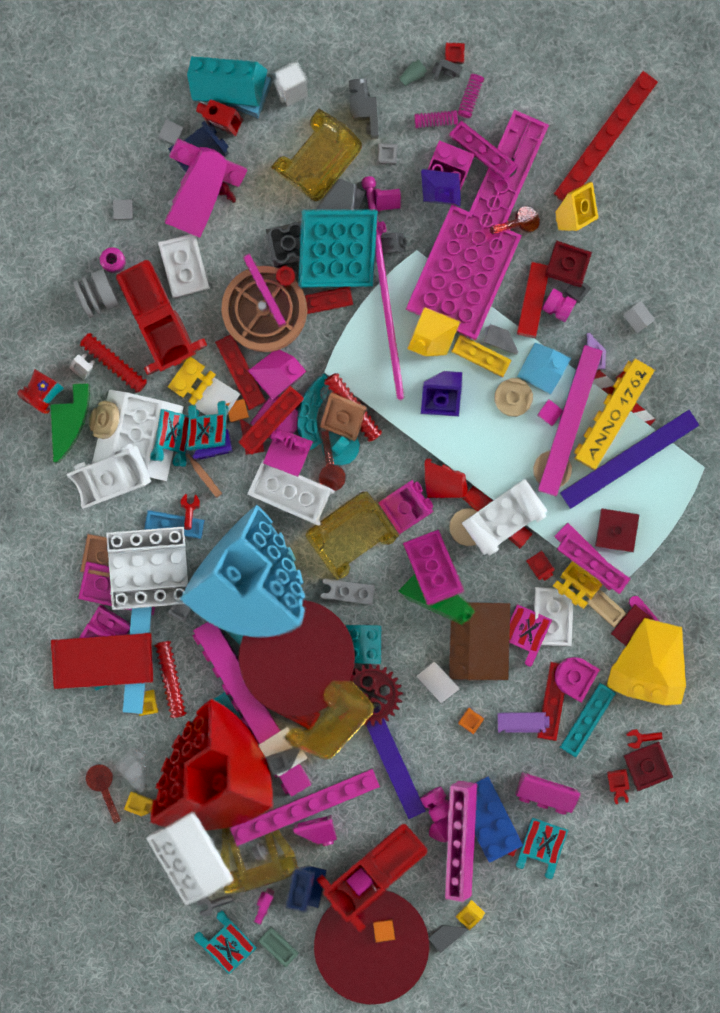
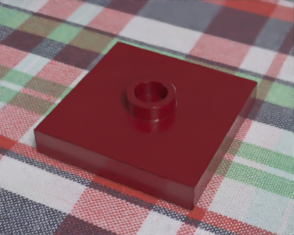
(568, 264)
(617, 530)
(629, 624)
(648, 766)

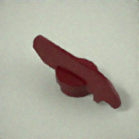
(224, 190)

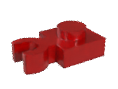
(618, 783)

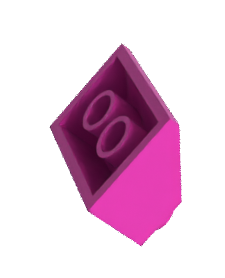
(547, 793)

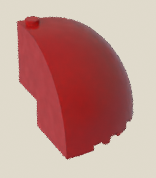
(213, 773)

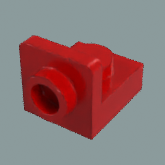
(540, 566)

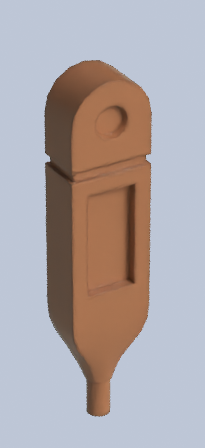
(204, 476)

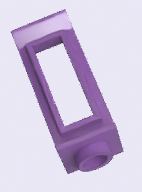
(523, 722)

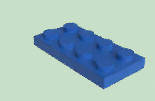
(493, 824)

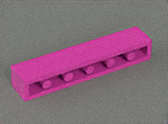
(461, 841)

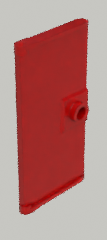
(102, 661)

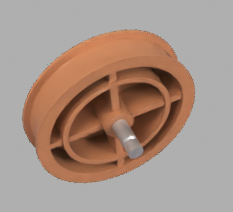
(250, 318)

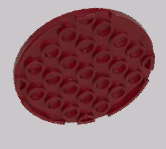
(298, 666)
(371, 969)

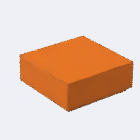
(238, 411)
(471, 720)
(384, 930)

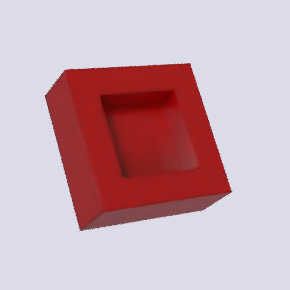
(455, 52)

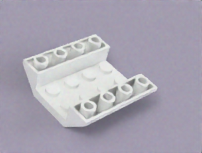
(137, 427)
(147, 567)
(189, 859)

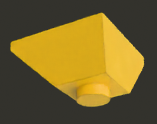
(577, 209)
(433, 334)

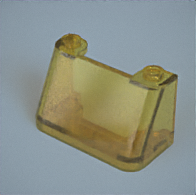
(321, 157)
(350, 533)
(339, 723)

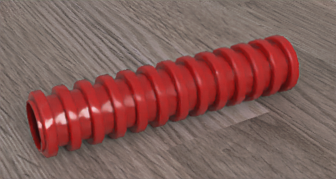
(113, 362)
(339, 388)
(170, 679)

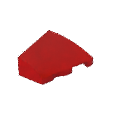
(443, 481)

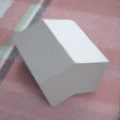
(639, 317)

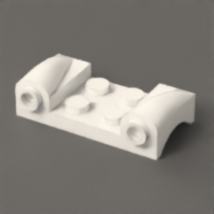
(110, 476)
(504, 517)

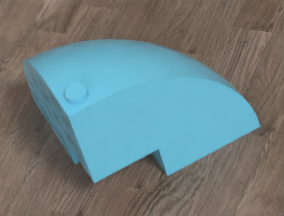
(249, 581)

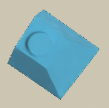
(543, 367)

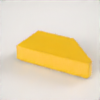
(138, 804)

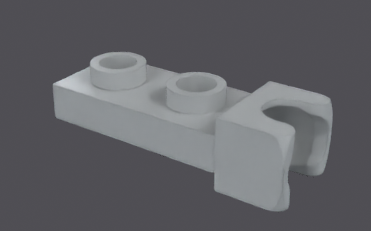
(348, 591)

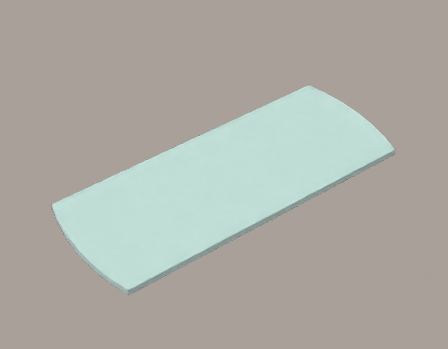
(499, 448)

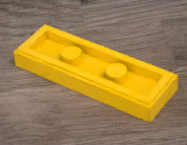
(481, 355)

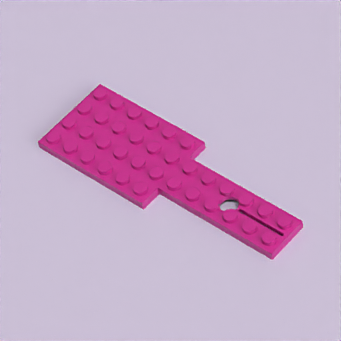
(468, 259)

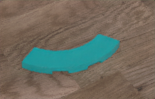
(308, 411)

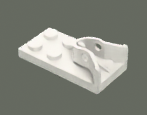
(290, 493)

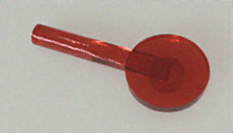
(525, 218)
(331, 475)
(99, 779)

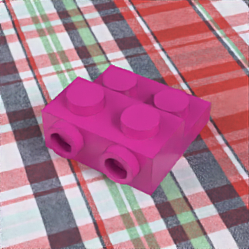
(406, 506)

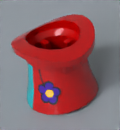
(40, 391)

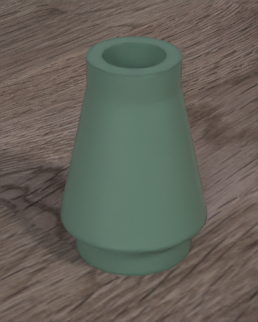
(413, 72)

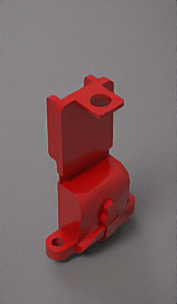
(156, 318)
(384, 867)

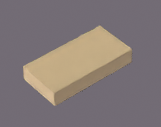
(606, 608)

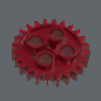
(380, 679)

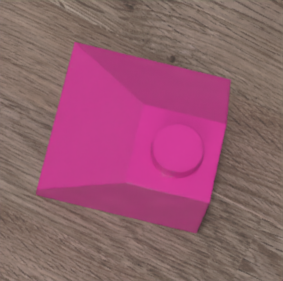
(277, 372)
(317, 830)

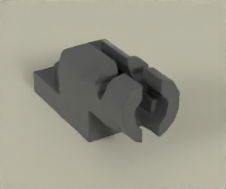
(363, 107)

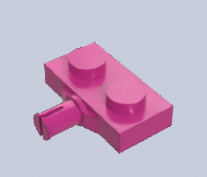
(263, 902)

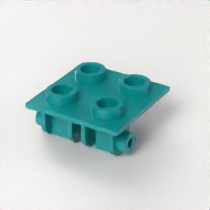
(366, 643)

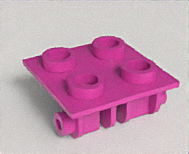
(287, 452)

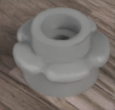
(260, 851)

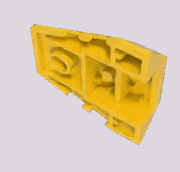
(651, 665)

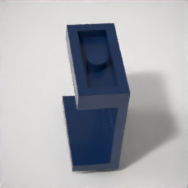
(205, 137)
(305, 888)

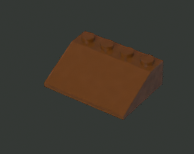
(481, 644)

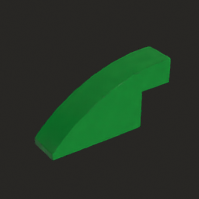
(68, 421)

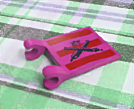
(528, 632)

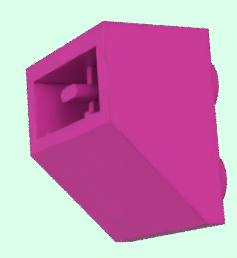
(451, 160)

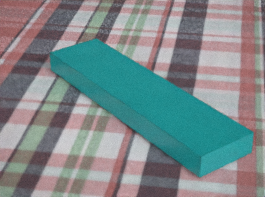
(587, 720)

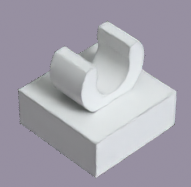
(81, 366)

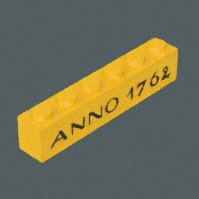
(614, 413)

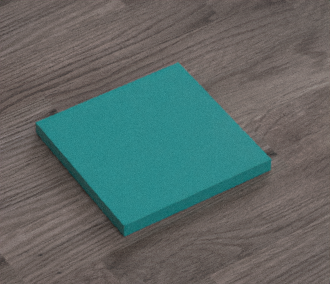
(337, 248)

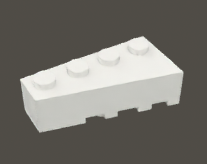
(290, 83)

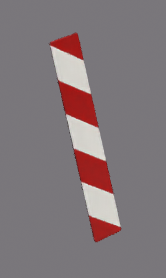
(606, 385)

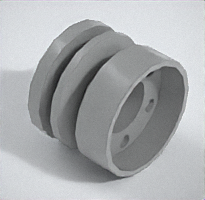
(96, 293)

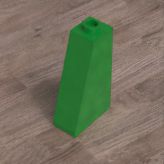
(452, 608)

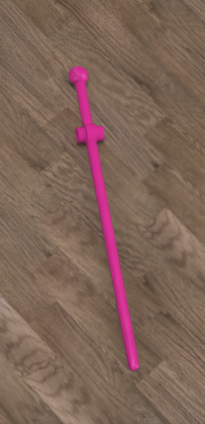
(368, 183)

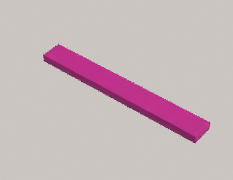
(570, 420)

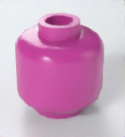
(107, 256)

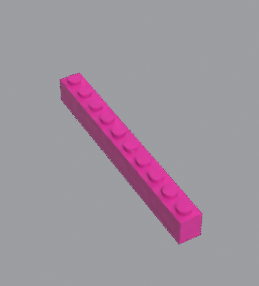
(255, 714)

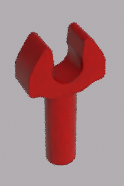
(189, 510)
(642, 737)

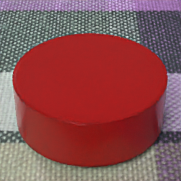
(285, 276)

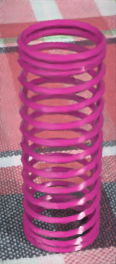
(467, 114)
(421, 118)

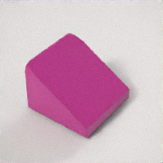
(550, 412)

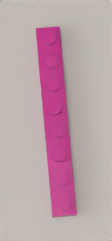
(305, 807)

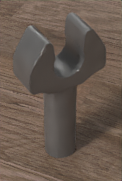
(213, 903)

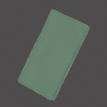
(278, 946)

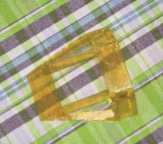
(260, 876)

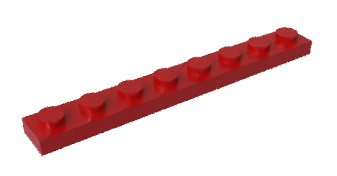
(607, 135)

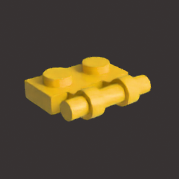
(187, 376)
(581, 580)

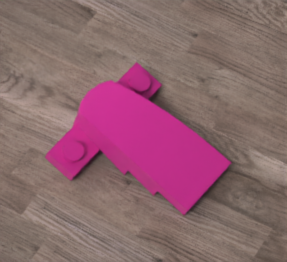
(200, 185)

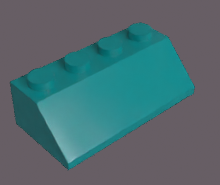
(226, 80)

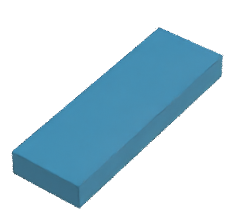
(160, 520)

